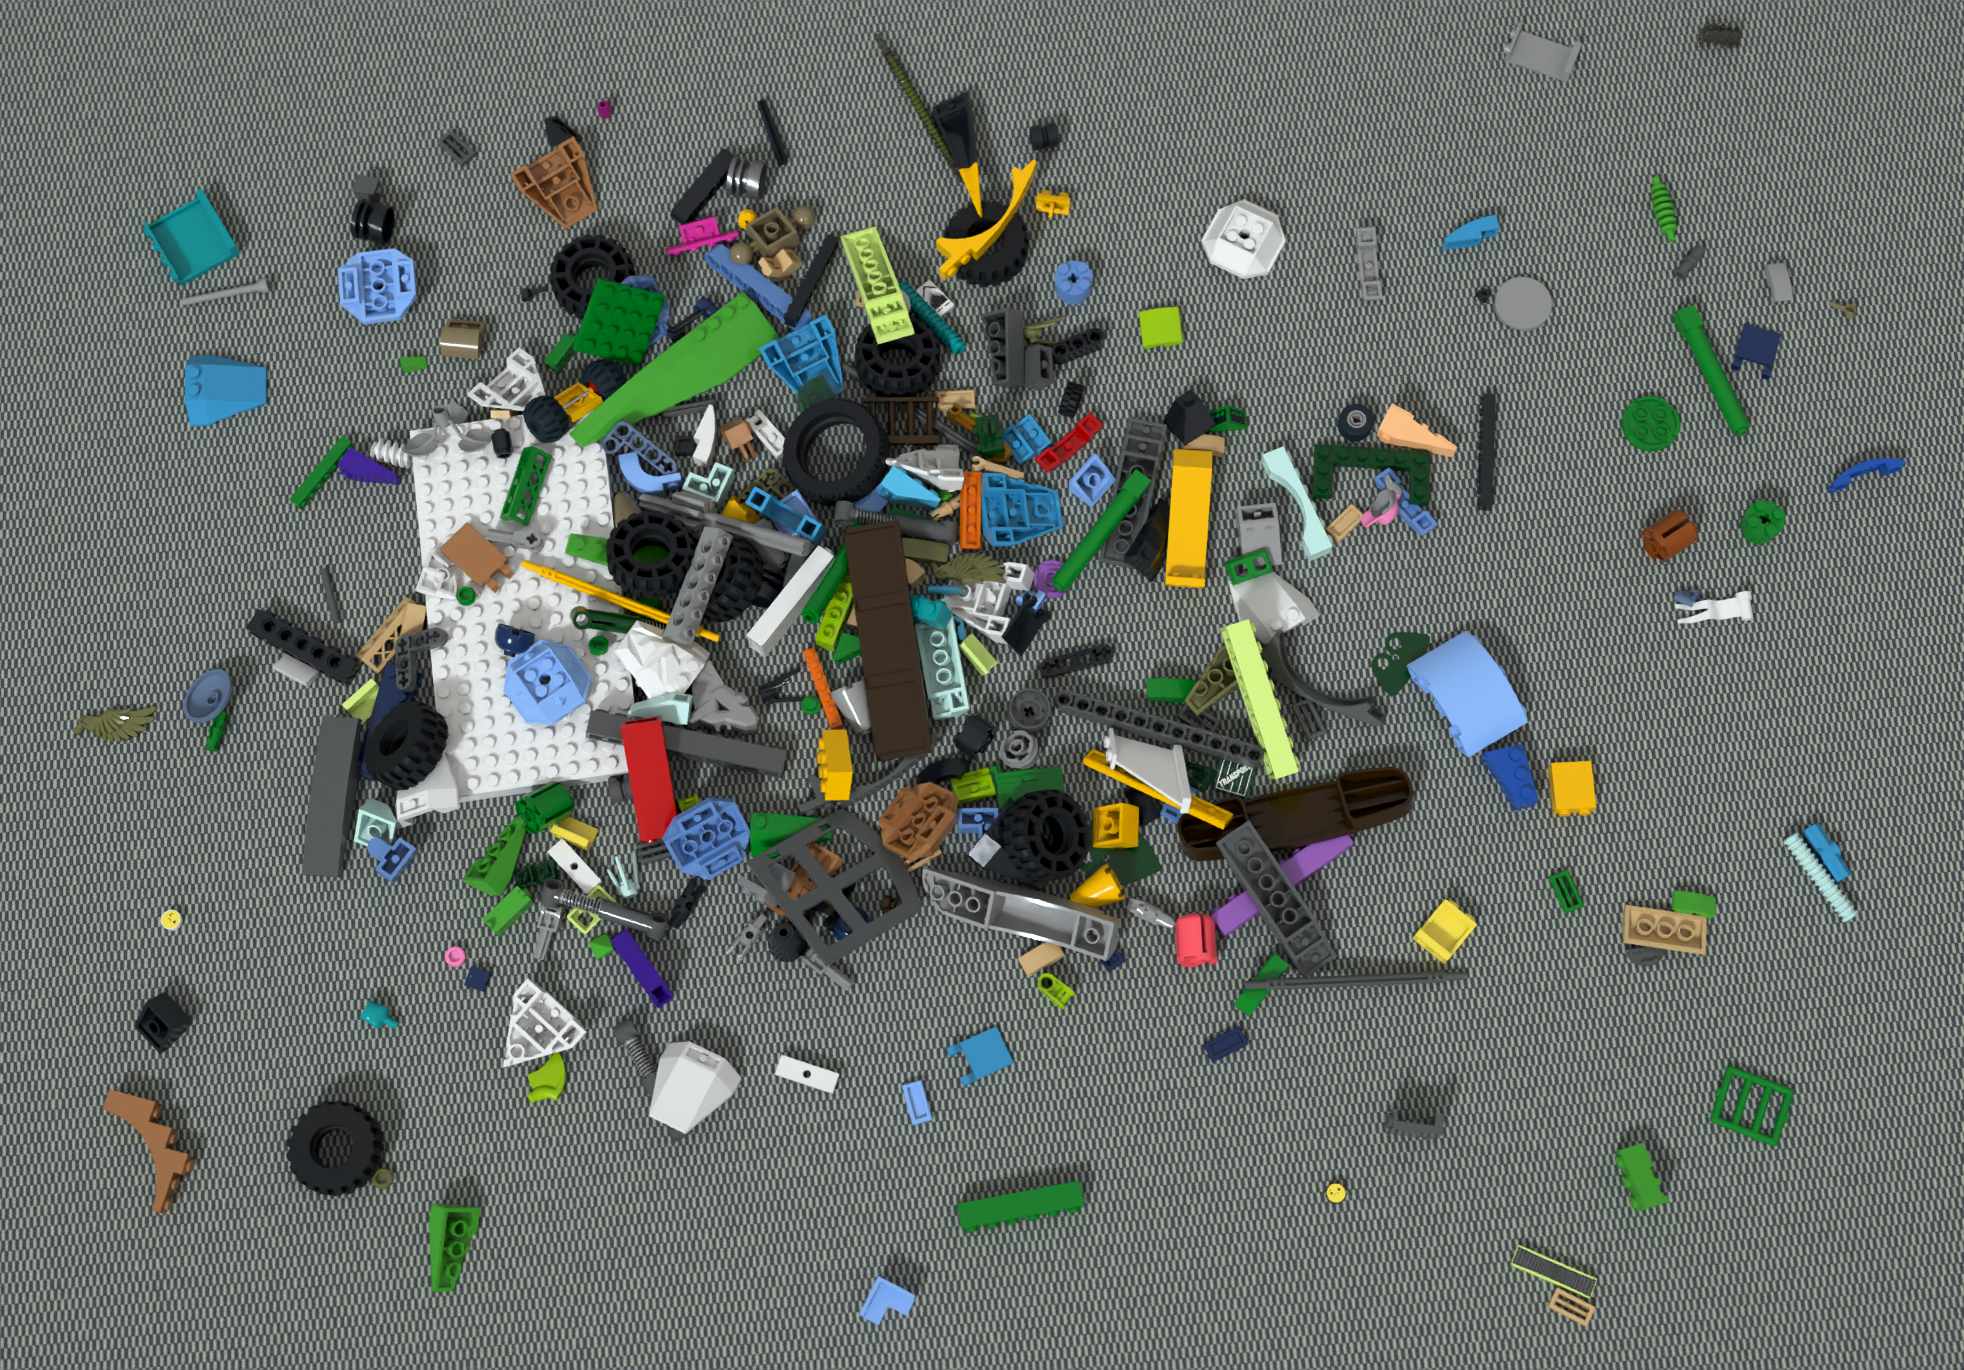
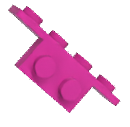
(700, 233)

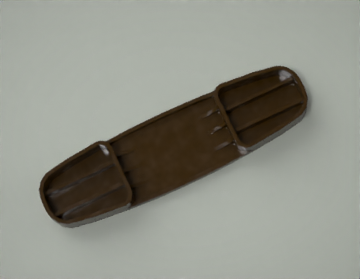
(1306, 813)

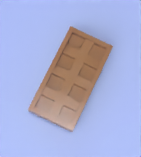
(803, 883)

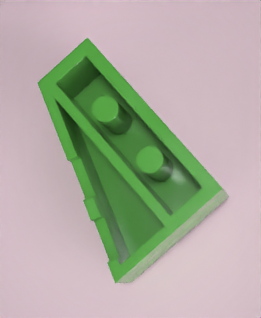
(1639, 1178)

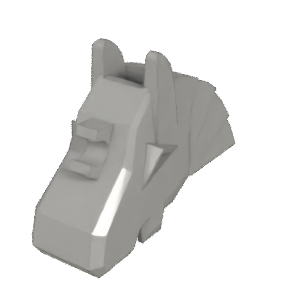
(719, 706)

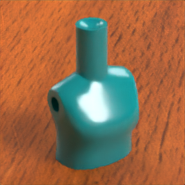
(377, 1015)

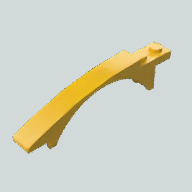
(960, 250)

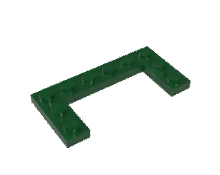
(1405, 460)

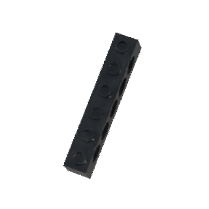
(263, 621)

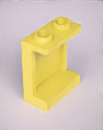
(1445, 931)

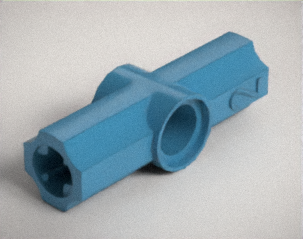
(1827, 852)

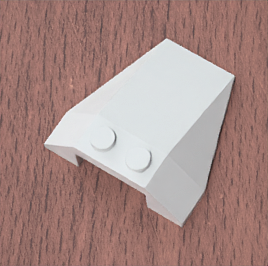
(1271, 605)

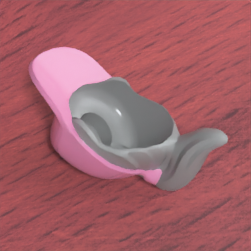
(1385, 506)

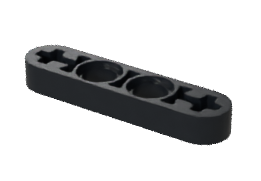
(1075, 658)

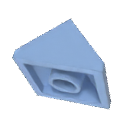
(1091, 481)

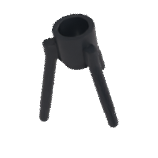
(676, 332)
(769, 690)

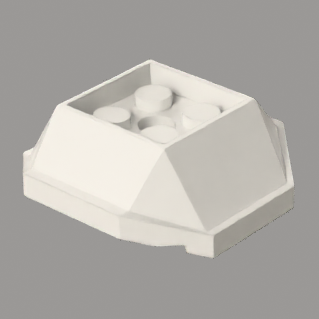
(1244, 256)

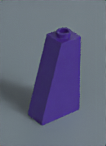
(642, 968)

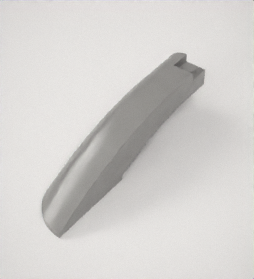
(1022, 912)

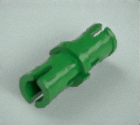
(216, 732)

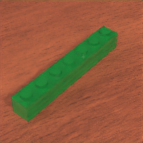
(321, 473)

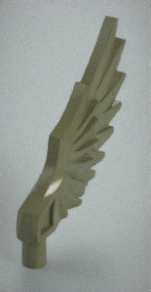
(969, 569)
(116, 723)

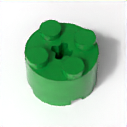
(1765, 512)

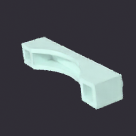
(1280, 469)

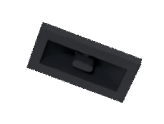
(559, 131)
(1147, 808)

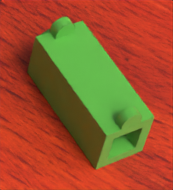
(508, 910)

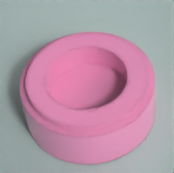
(455, 956)

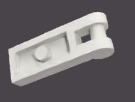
(767, 434)

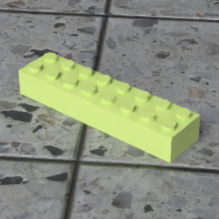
(1259, 699)

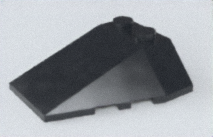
(991, 854)

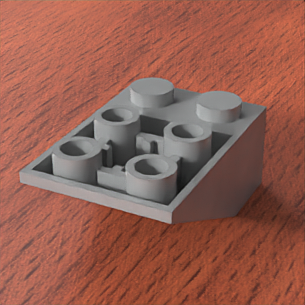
(1259, 529)

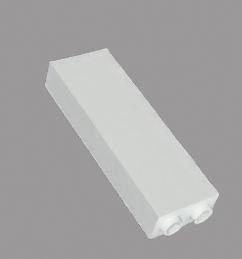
(789, 602)

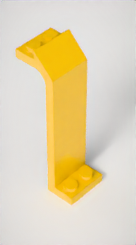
(1188, 518)

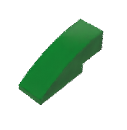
(1168, 689)

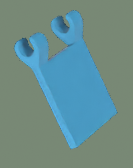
(984, 1053)

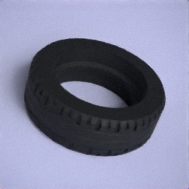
(815, 421)

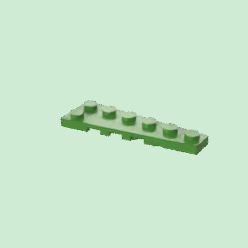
(595, 550)

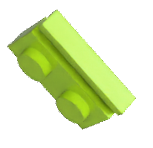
(973, 786)

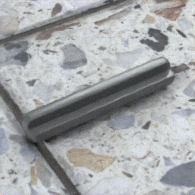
(690, 408)

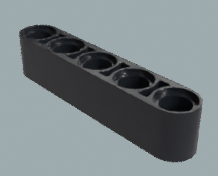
(703, 188)

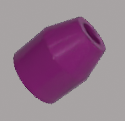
(604, 109)

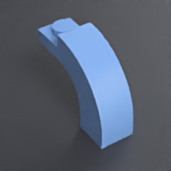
(646, 483)

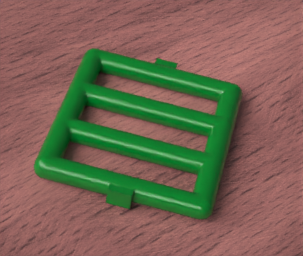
(1768, 1087)

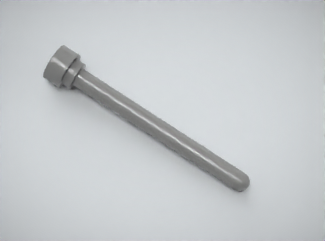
(262, 285)

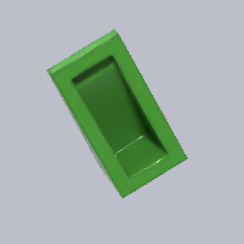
(411, 364)

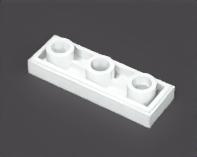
(567, 858)
(795, 1070)

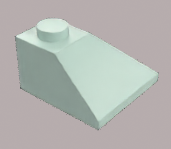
(373, 821)

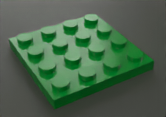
(619, 322)

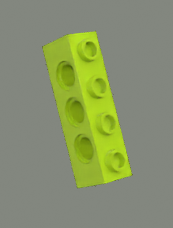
(835, 617)

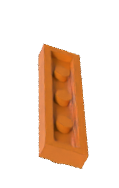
(970, 511)

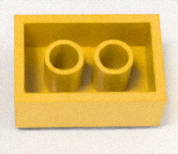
(834, 765)

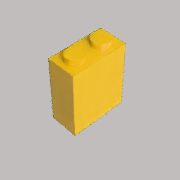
(1572, 788)

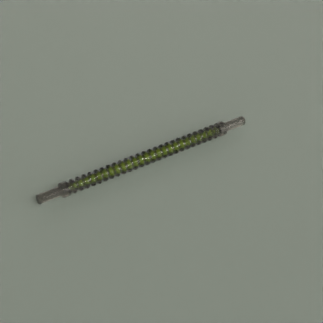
(887, 53)

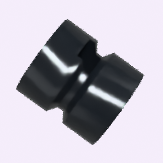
(1044, 136)

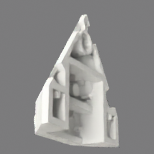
(513, 386)
(934, 467)
(539, 1025)

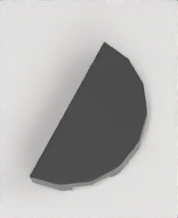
(1645, 955)

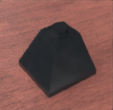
(1188, 418)

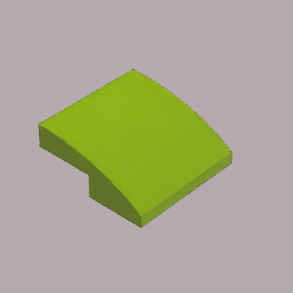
(1161, 327)

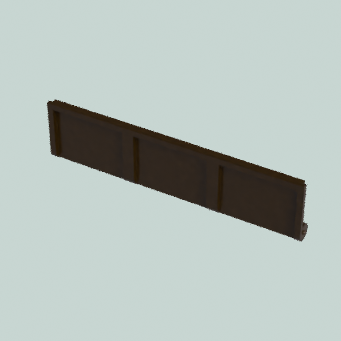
(888, 640)

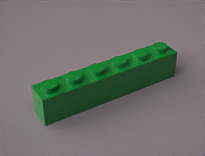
(1020, 1205)

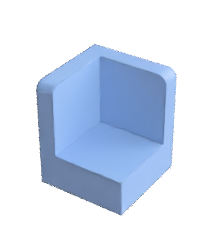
(1041, 597)

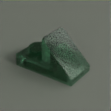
(1200, 776)

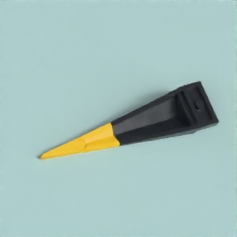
(958, 129)

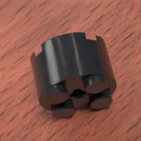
(975, 736)

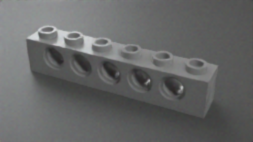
(698, 585)

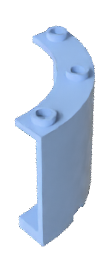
(1469, 692)

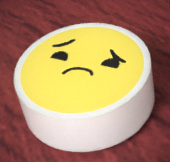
(171, 920)

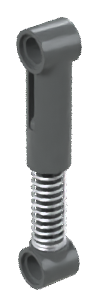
(942, 531)
(653, 923)
(628, 1036)

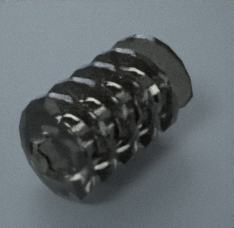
(1719, 35)

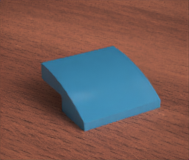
(1026, 439)

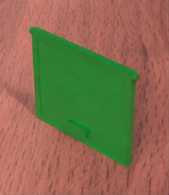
(1018, 783)

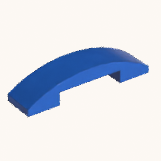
(1885, 465)

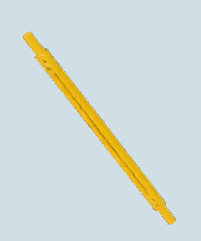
(609, 596)

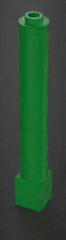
(1690, 326)
(1129, 495)
(827, 586)

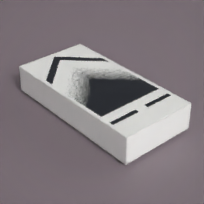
(935, 298)

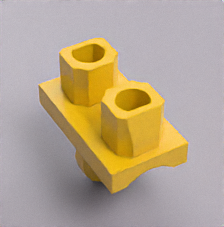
(1052, 204)

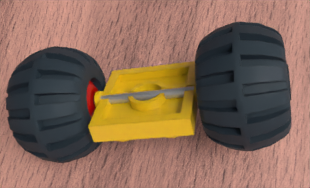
(549, 416)

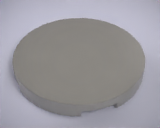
(1523, 303)

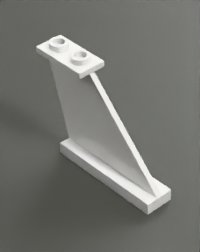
(1153, 765)

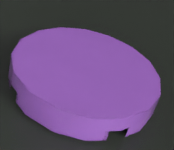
(1043, 577)

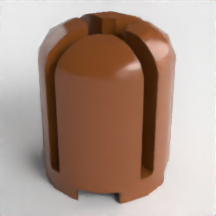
(1669, 535)

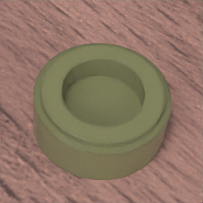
(383, 1178)

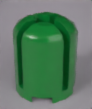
(544, 806)

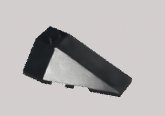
(1151, 543)

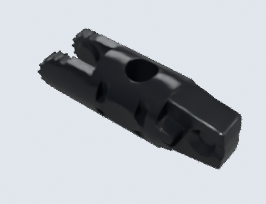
(685, 904)

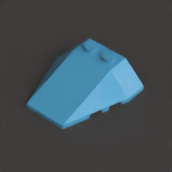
(806, 355)
(221, 388)
(1017, 510)

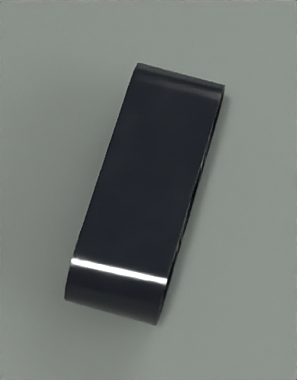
(1073, 353)

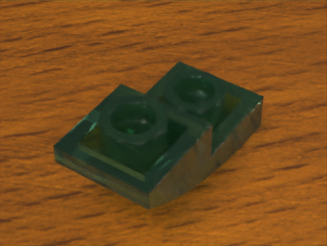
(535, 874)

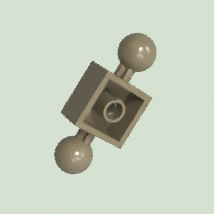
(772, 234)

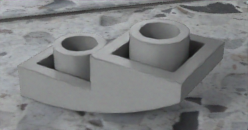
(1780, 282)

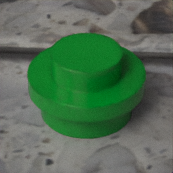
(466, 596)
(811, 705)

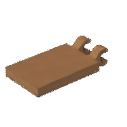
(476, 557)

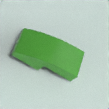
(1693, 902)

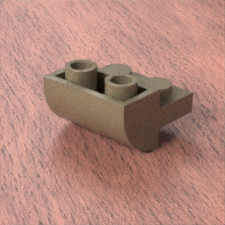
(462, 338)

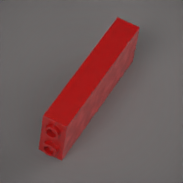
(649, 776)

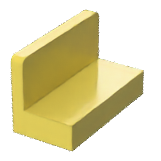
(575, 833)

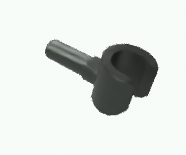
(527, 292)

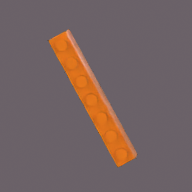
(823, 689)

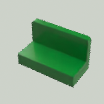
(561, 354)

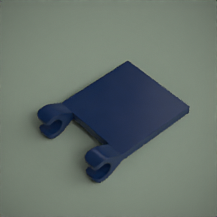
(1758, 347)

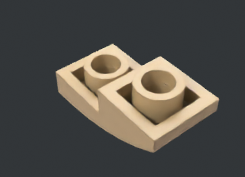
(1207, 443)
(1039, 957)

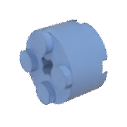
(1073, 272)

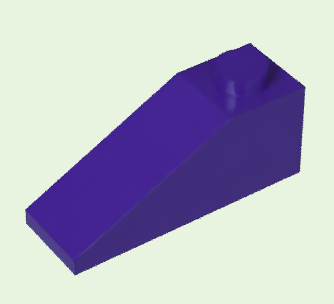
(364, 469)

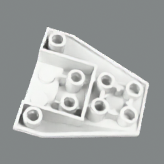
(436, 793)
(690, 1085)

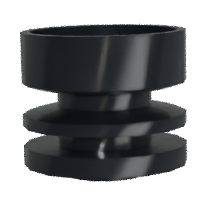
(372, 222)
(771, 582)

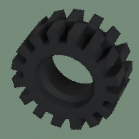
(1071, 399)

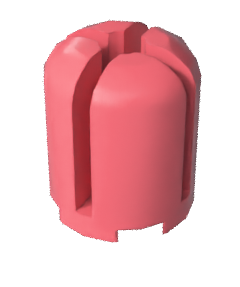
(1195, 940)

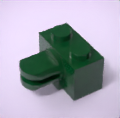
(989, 437)

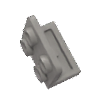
(782, 875)

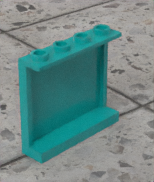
(191, 240)

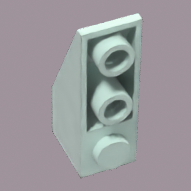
(672, 707)

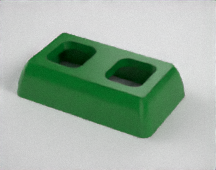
(1248, 559)

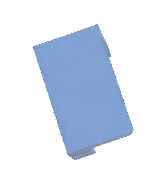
(885, 1295)

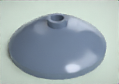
(208, 696)

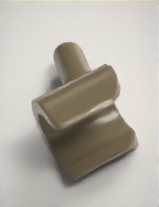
(1848, 309)

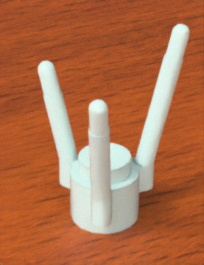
(628, 888)

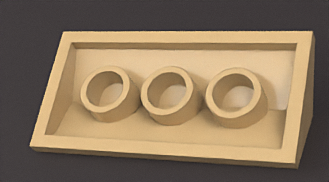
(1664, 929)

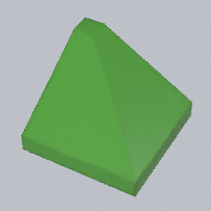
(601, 946)

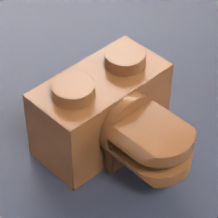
(736, 434)

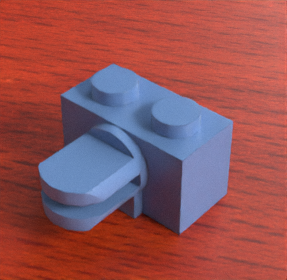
(392, 858)

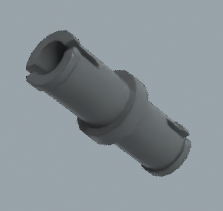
(1690, 262)

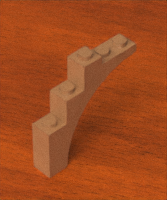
(159, 1138)

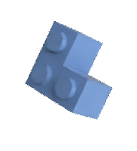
(976, 820)

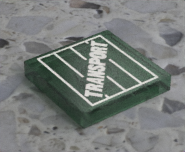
(1233, 779)

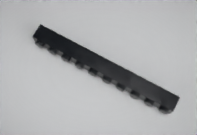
(811, 280)
(1486, 454)

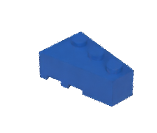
(1513, 775)

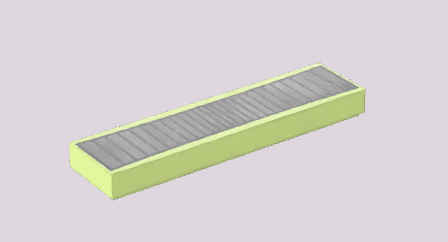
(1553, 1272)

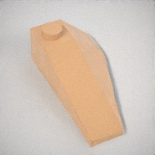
(1401, 430)

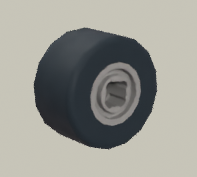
(1355, 429)

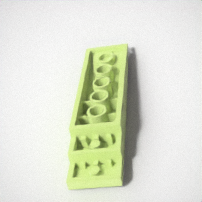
(877, 285)

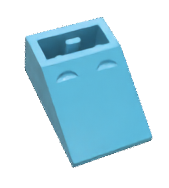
(903, 490)

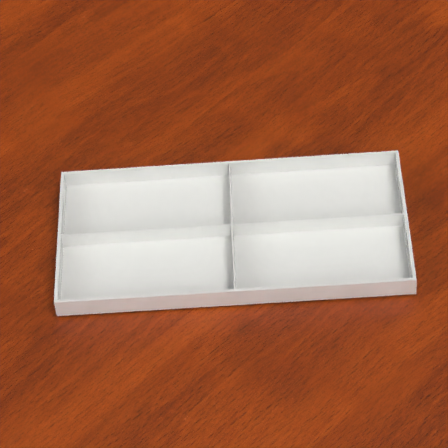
(488, 739)

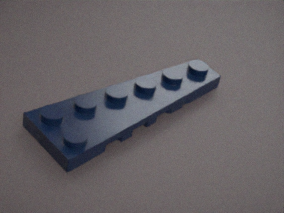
(387, 698)

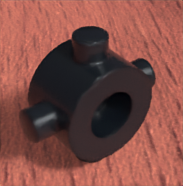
(1483, 295)

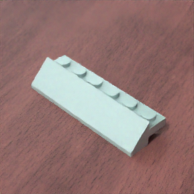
(943, 669)

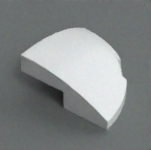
(436, 578)

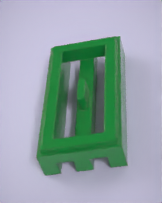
(1572, 907)

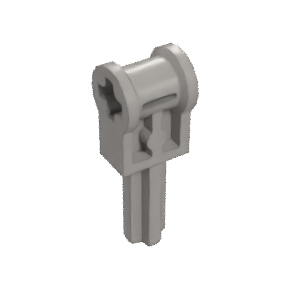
(518, 538)
(549, 923)
(831, 971)

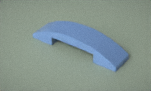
(1412, 514)

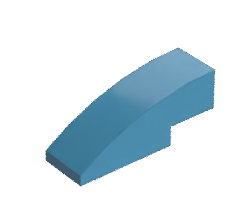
(1472, 233)

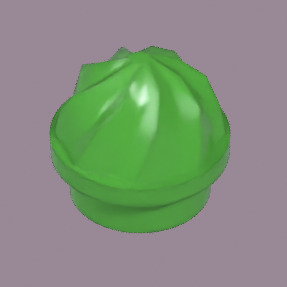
(944, 495)

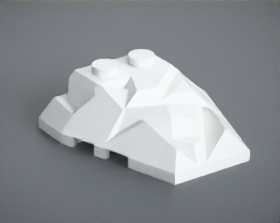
(658, 661)

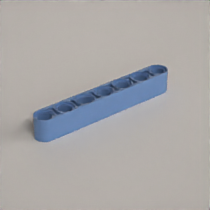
(753, 284)

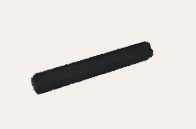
(772, 132)

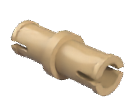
(945, 509)

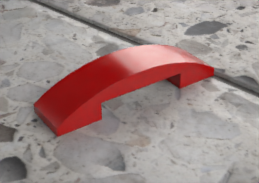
(1070, 444)

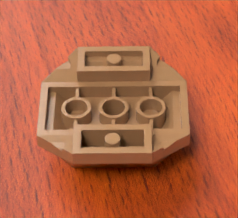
(919, 820)

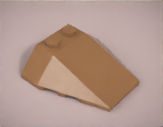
(559, 184)

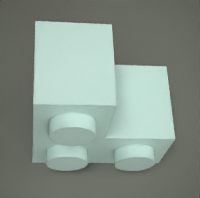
(714, 487)

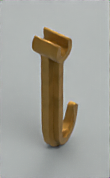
(957, 416)

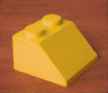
(1115, 826)

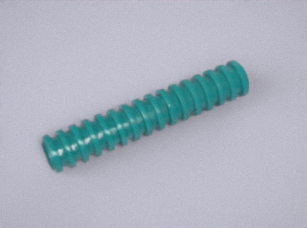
(933, 320)

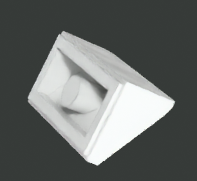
(296, 670)

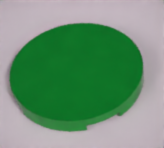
(1650, 423)

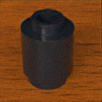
(502, 443)

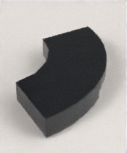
(944, 770)

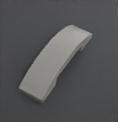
(1368, 264)

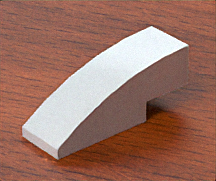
(706, 438)

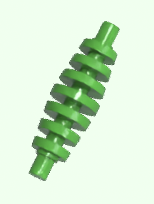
(1663, 209)

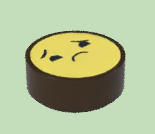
(1335, 1193)

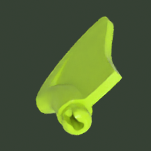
(548, 1080)

